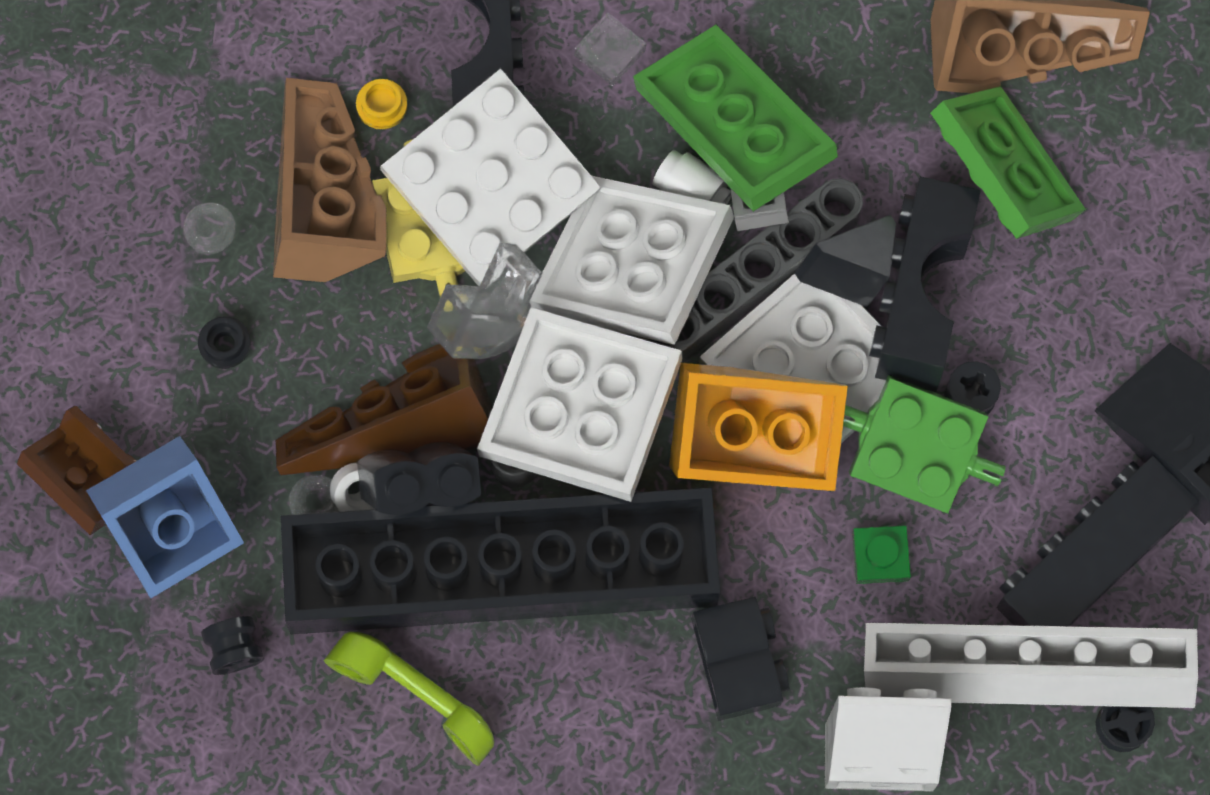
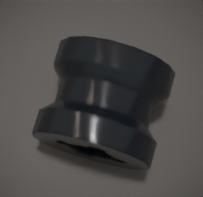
(983, 377)
(232, 645)
(1135, 721)

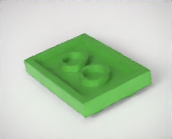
(1007, 161)

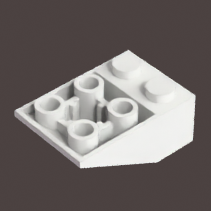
(886, 740)

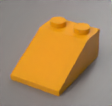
(757, 428)

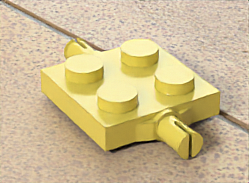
(410, 243)

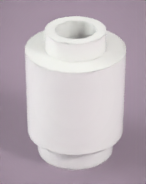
(691, 178)

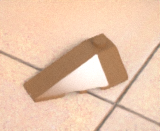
(1003, 40)
(325, 196)

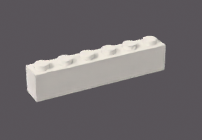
(1035, 664)

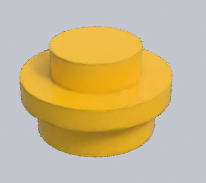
(381, 104)

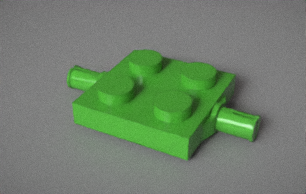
(919, 444)

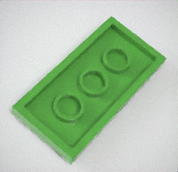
(735, 117)

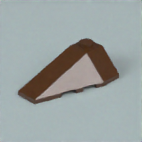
(429, 404)

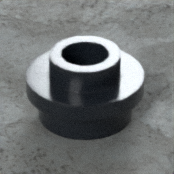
(224, 327)

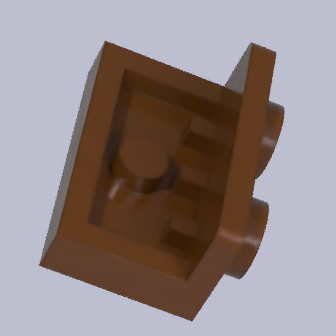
(73, 461)

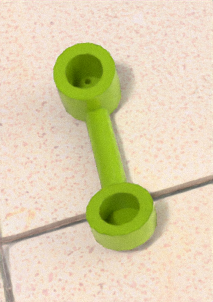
(365, 657)

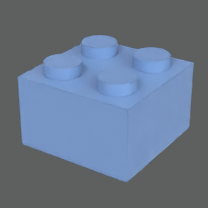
(165, 516)

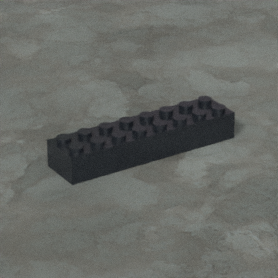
(499, 561)

